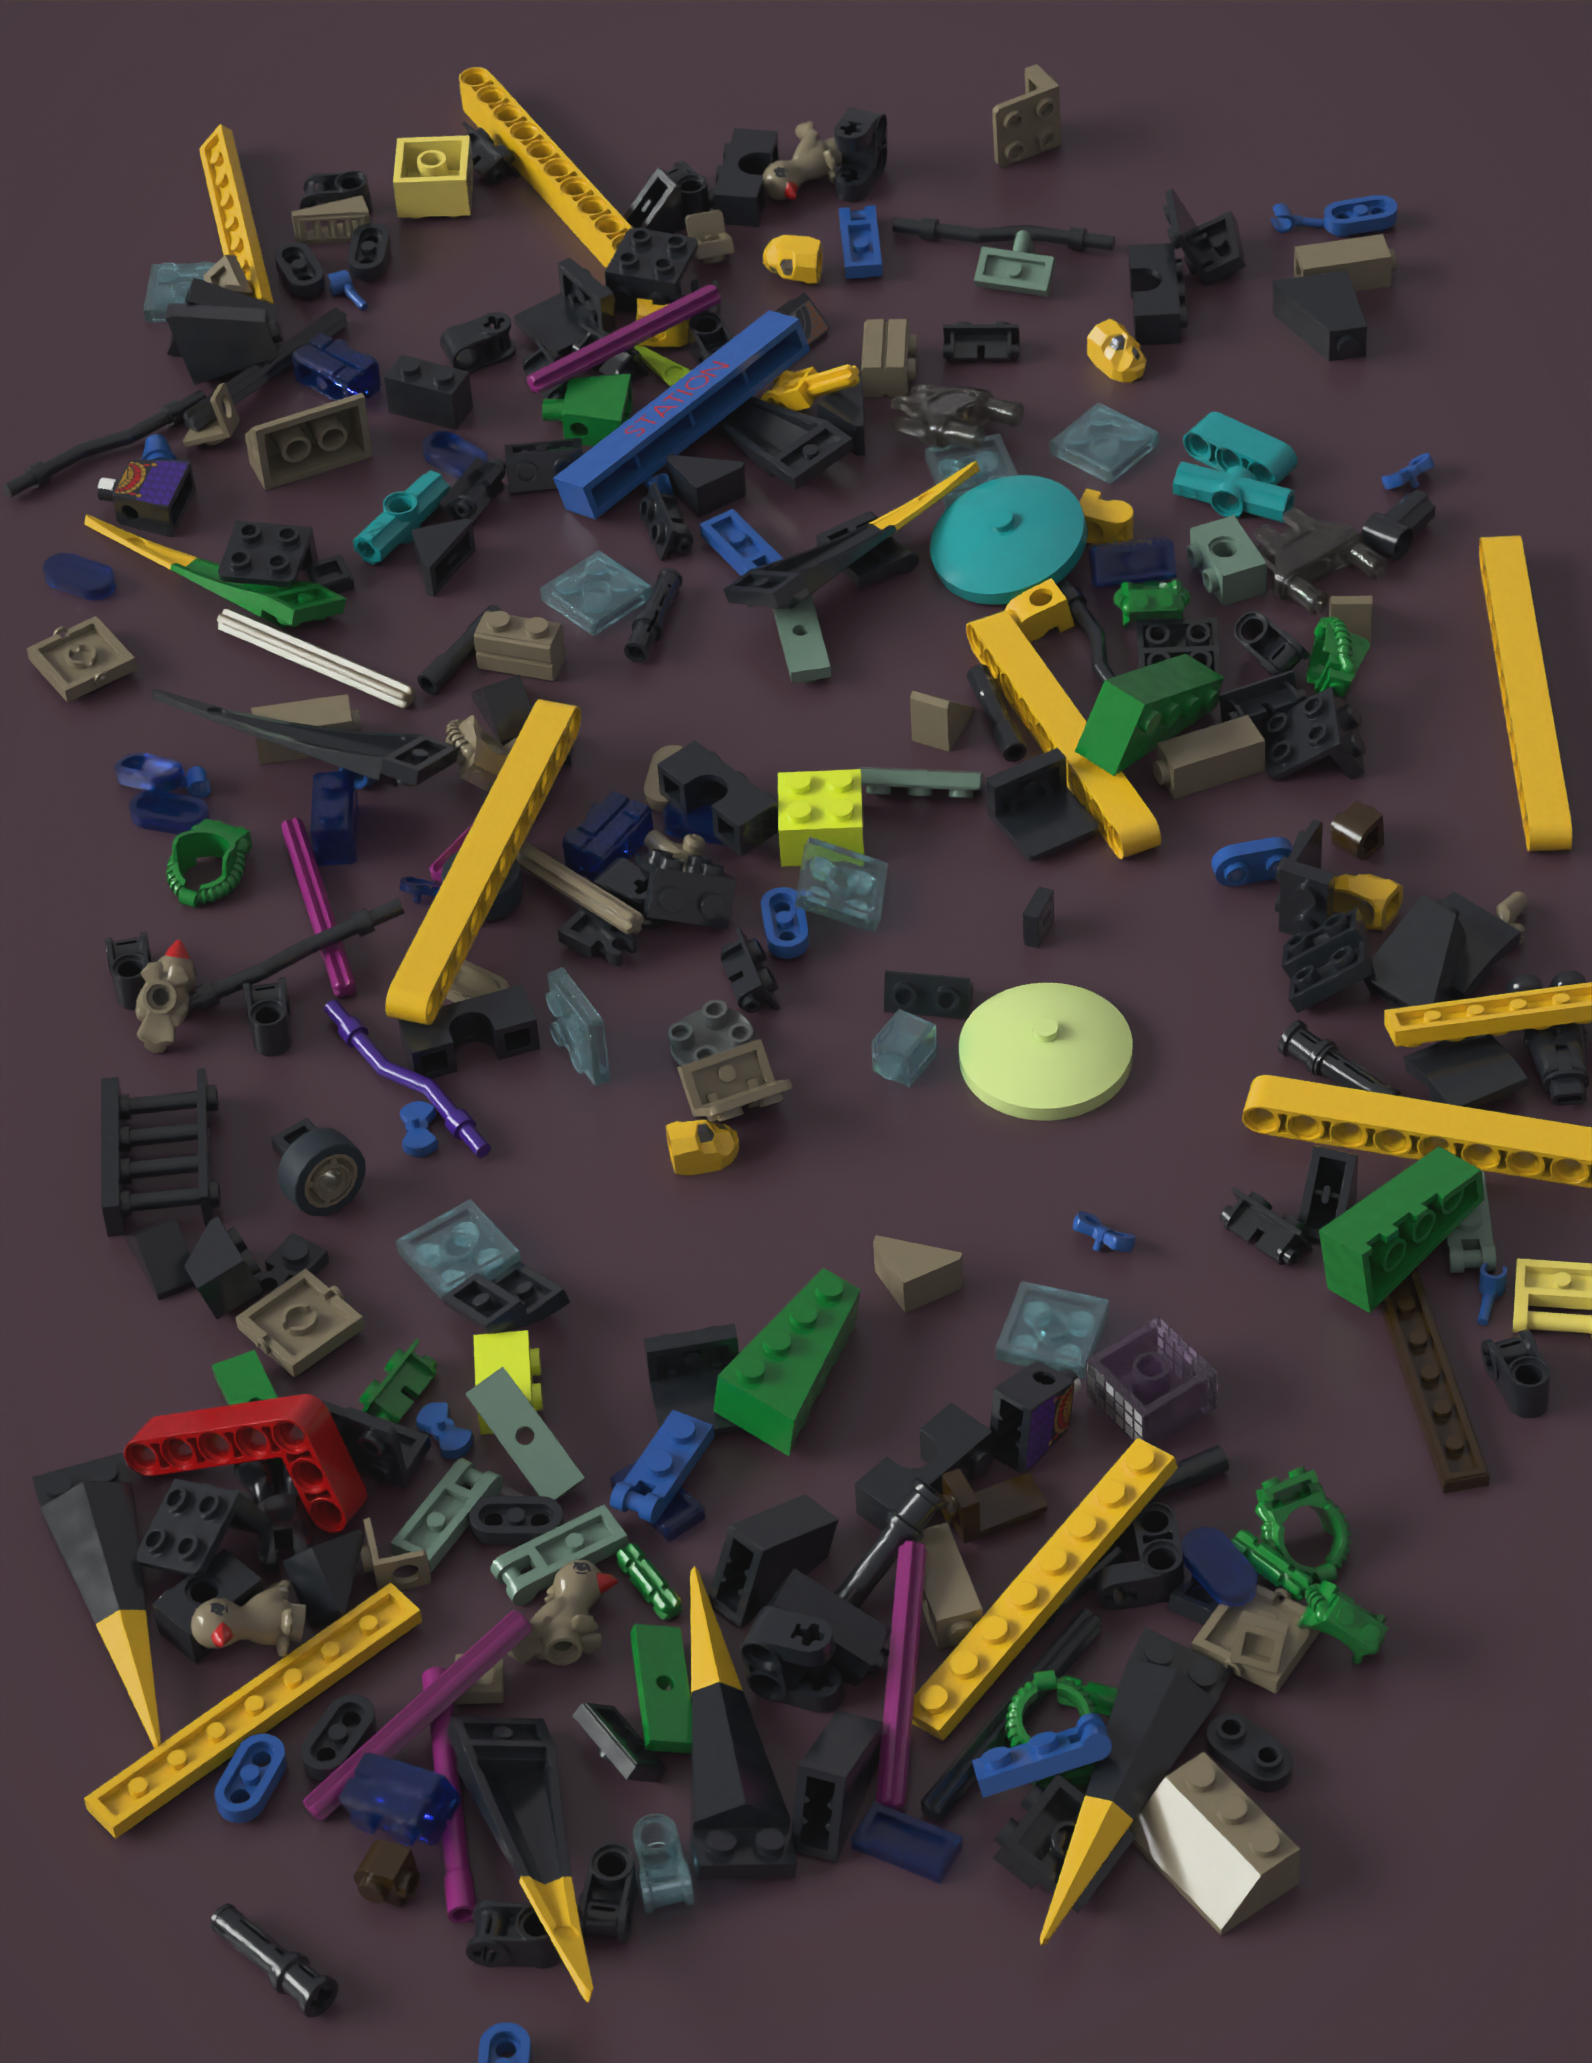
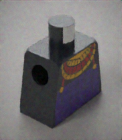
(151, 494)
(1031, 1414)

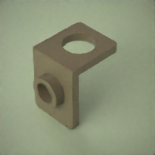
(219, 429)
(385, 1567)

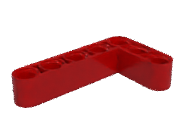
(283, 1427)

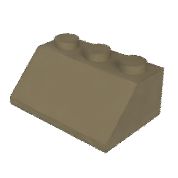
(310, 442)
(1215, 1844)

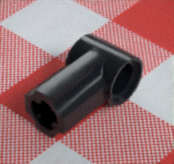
(1395, 530)

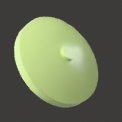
(1045, 1051)

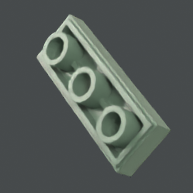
(802, 642)
(921, 781)
(509, 1414)

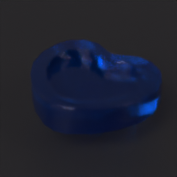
(418, 887)

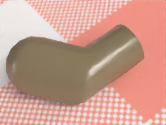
(691, 844)
(1511, 908)

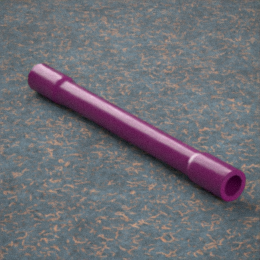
(458, 1878)

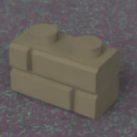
(886, 357)
(520, 645)

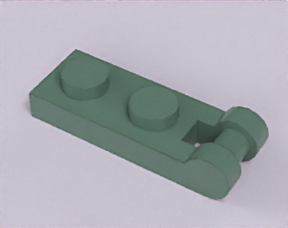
(1472, 1240)
(446, 1512)
(587, 1537)

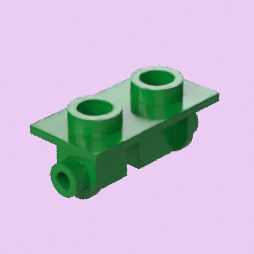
(405, 1372)

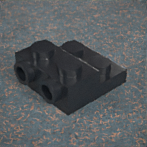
(1040, 1841)

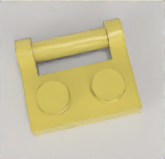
(1556, 1286)

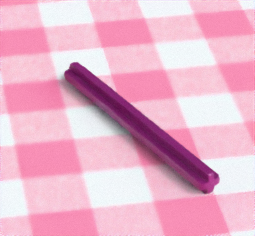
(623, 339)
(317, 905)
(901, 1675)
(424, 1708)

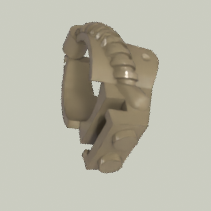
(478, 752)

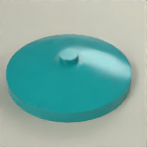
(1008, 538)

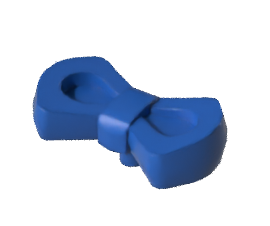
(1415, 467)
(418, 1140)
(1092, 1226)
(452, 1440)

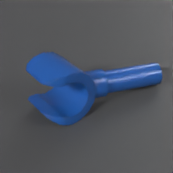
(1286, 221)
(342, 283)
(662, 482)
(197, 782)
(1490, 1288)

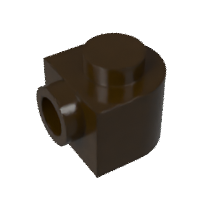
(1358, 830)
(387, 1874)

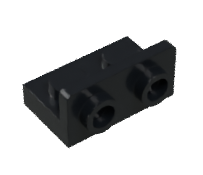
(536, 463)

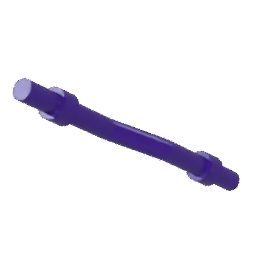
(457, 1120)

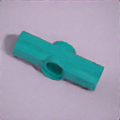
(1233, 491)
(401, 514)

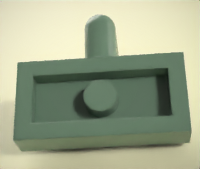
(1016, 269)

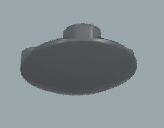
(708, 1032)

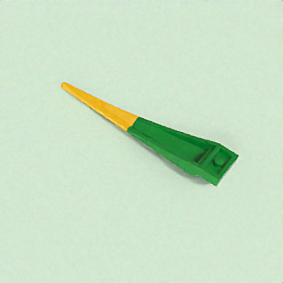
(273, 603)

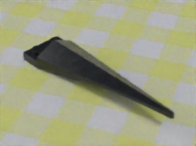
(377, 755)

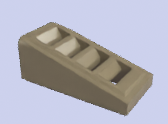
(333, 233)

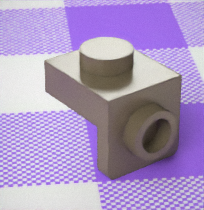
(711, 236)
(229, 275)

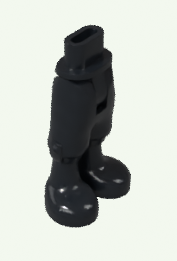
(1557, 1052)

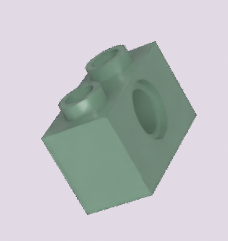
(1227, 560)

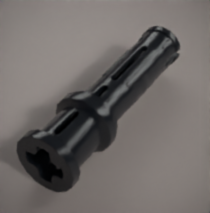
(1324, 1059)
(903, 1525)
(288, 1971)

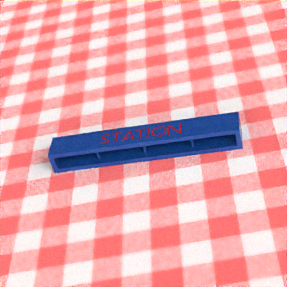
(681, 414)

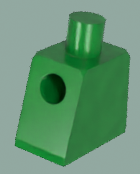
(591, 407)

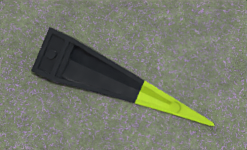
(772, 436)

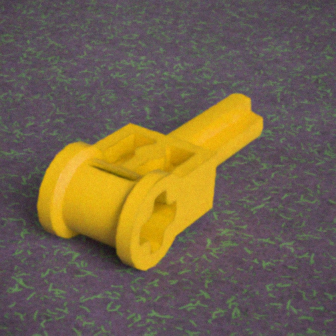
(801, 388)

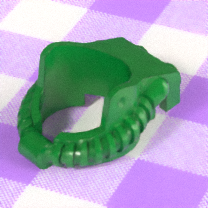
(1151, 600)
(1335, 656)
(206, 840)
(1301, 1489)
(1338, 1616)
(1067, 1689)

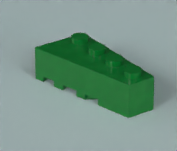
(1145, 709)
(1397, 1227)
(787, 1364)

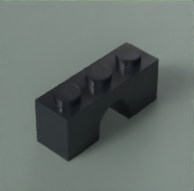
(740, 178)
(1157, 294)
(740, 810)
(497, 1018)
(946, 1443)

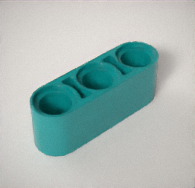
(1229, 443)

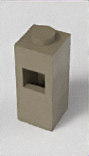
(1364, 258)
(322, 712)
(1210, 757)
(948, 1593)

